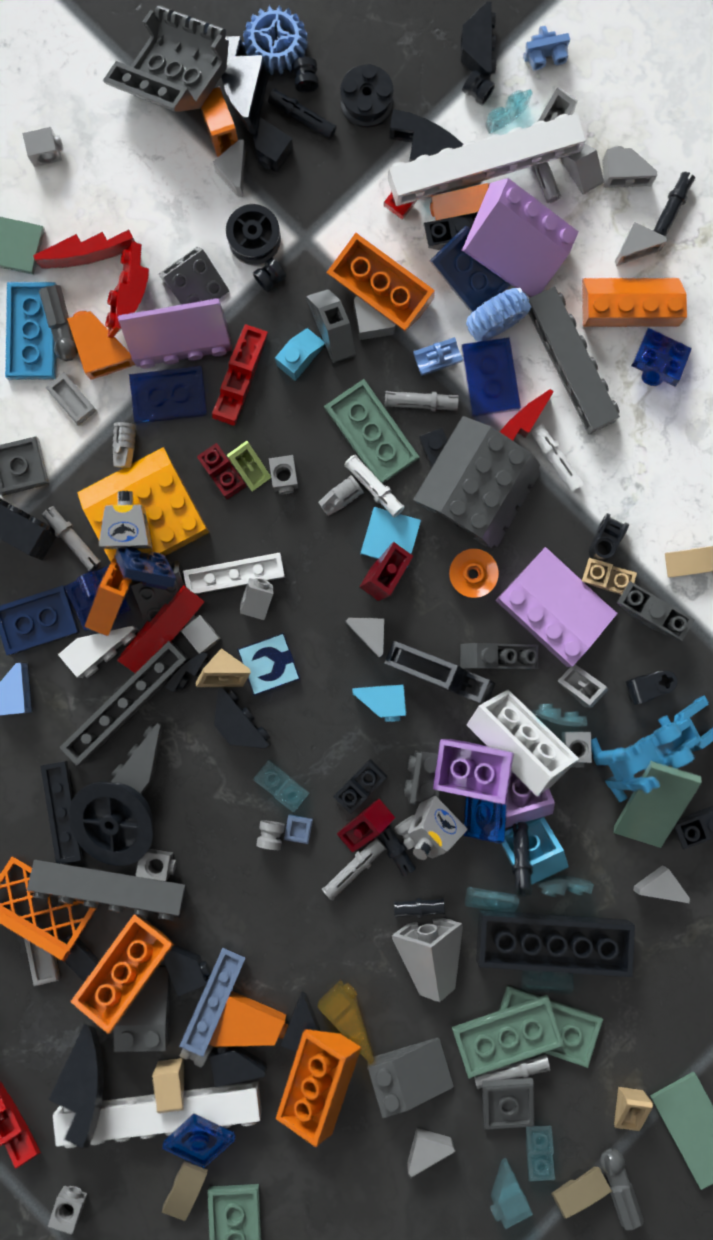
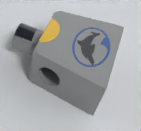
(125, 525)
(434, 829)

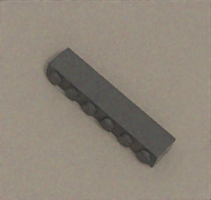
(572, 360)
(124, 703)
(107, 889)

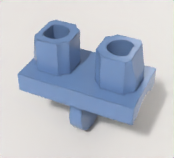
(546, 45)
(437, 356)

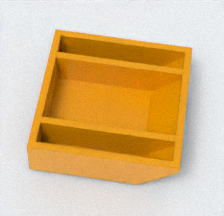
(159, 489)

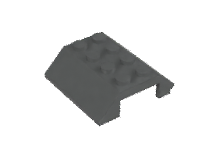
(176, 63)
(479, 481)

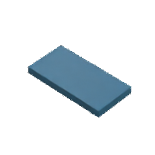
(28, 337)

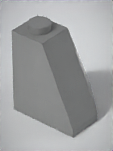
(431, 955)

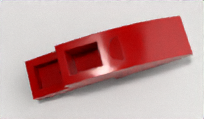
(130, 289)

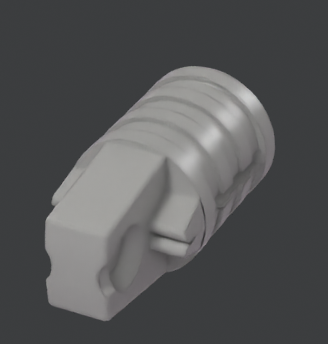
(123, 444)
(340, 496)

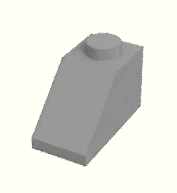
(626, 169)

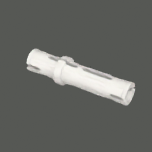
(556, 457)
(377, 489)

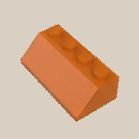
(381, 282)
(633, 302)
(122, 973)
(318, 1084)

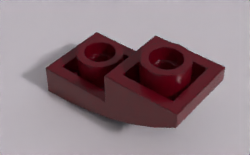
(221, 471)

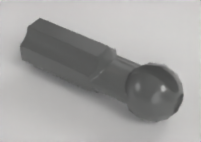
(56, 317)
(622, 1190)

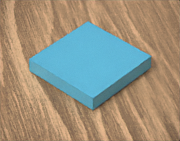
(385, 530)

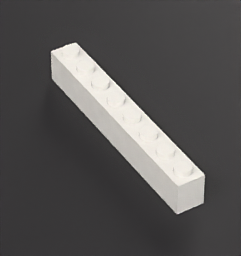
(486, 159)
(139, 1116)

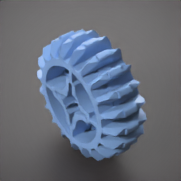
(263, 32)
(498, 314)

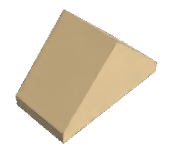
(223, 672)
(169, 1085)
(631, 1109)

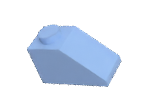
(15, 691)

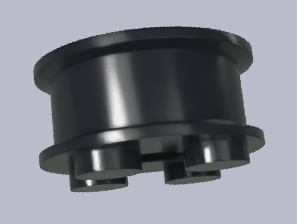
(366, 95)
(253, 234)

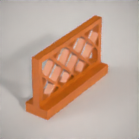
(31, 931)

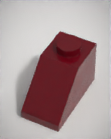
(386, 572)
(366, 825)

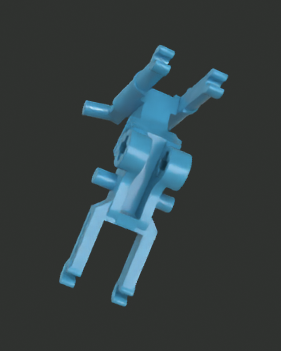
(666, 746)

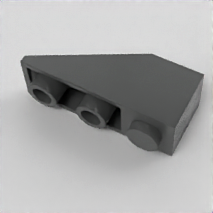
(498, 656)
(141, 765)

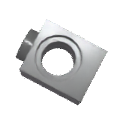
(43, 146)
(279, 464)
(256, 598)
(200, 634)
(584, 740)
(146, 870)
(61, 1217)

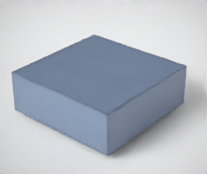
(298, 829)

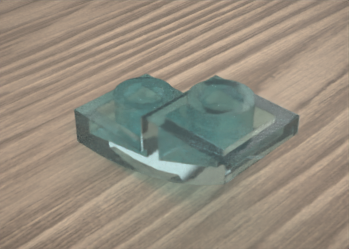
(515, 106)
(553, 715)
(281, 786)
(557, 885)
(540, 1153)

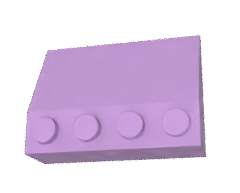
(519, 237)
(176, 333)
(556, 607)

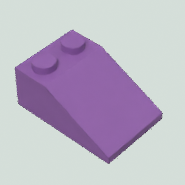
(473, 770)

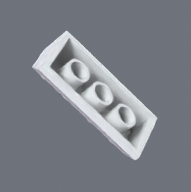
(512, 727)

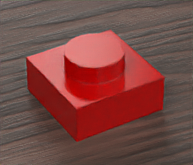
(401, 210)

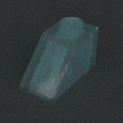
(508, 1197)

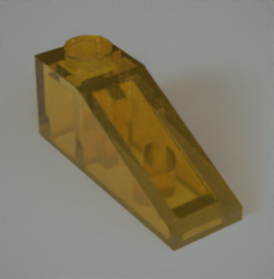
(343, 1010)

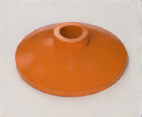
(486, 571)

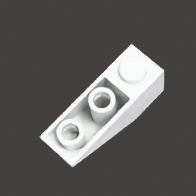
(89, 651)

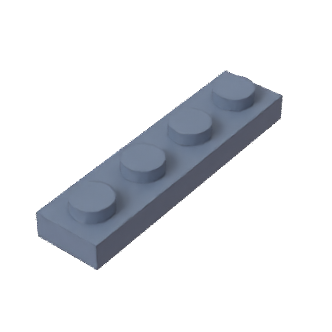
(212, 1002)

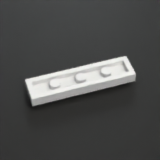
(234, 573)

